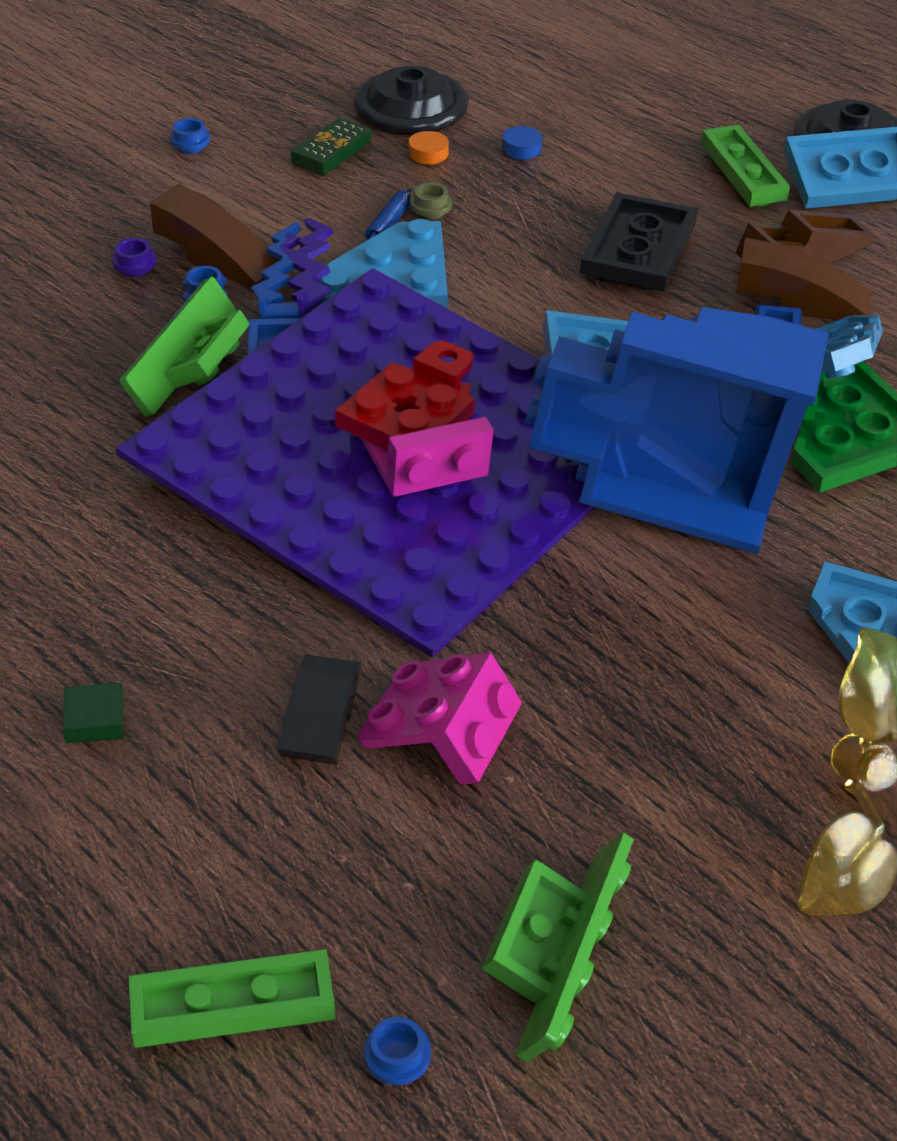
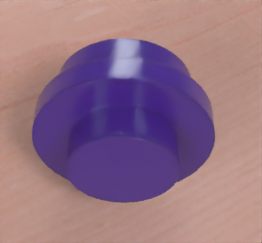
(133, 257)

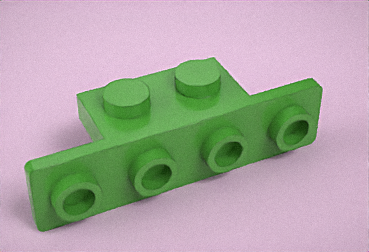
(186, 348)
(549, 938)

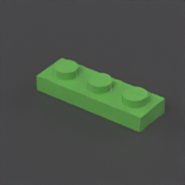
(745, 165)
(230, 998)

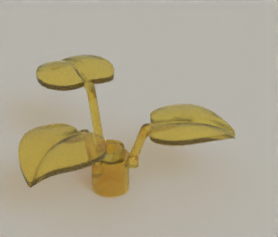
(849, 862)

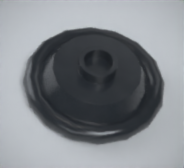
(411, 100)
(843, 116)

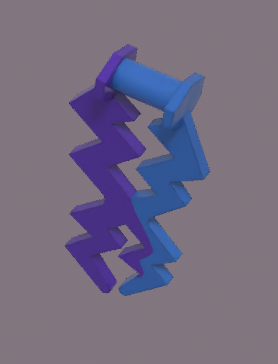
(308, 290)

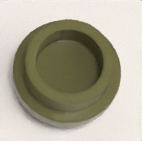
(430, 200)

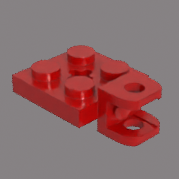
(426, 396)

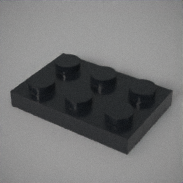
(639, 242)

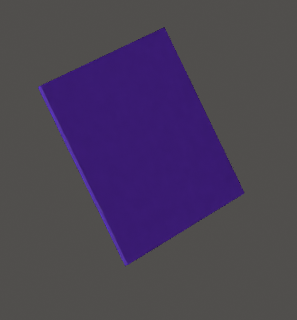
(276, 469)

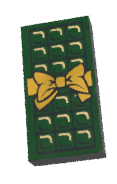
(331, 146)

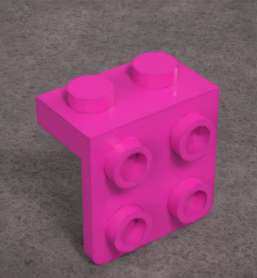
(434, 456)
(452, 702)

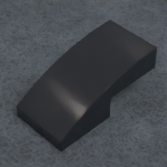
(319, 709)

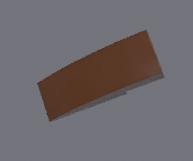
(814, 233)
(210, 235)
(800, 281)

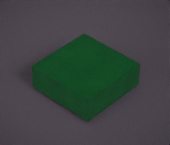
(93, 712)

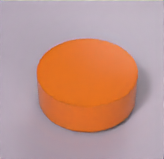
(428, 147)

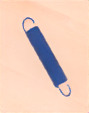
(390, 213)

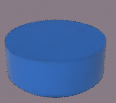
(522, 142)

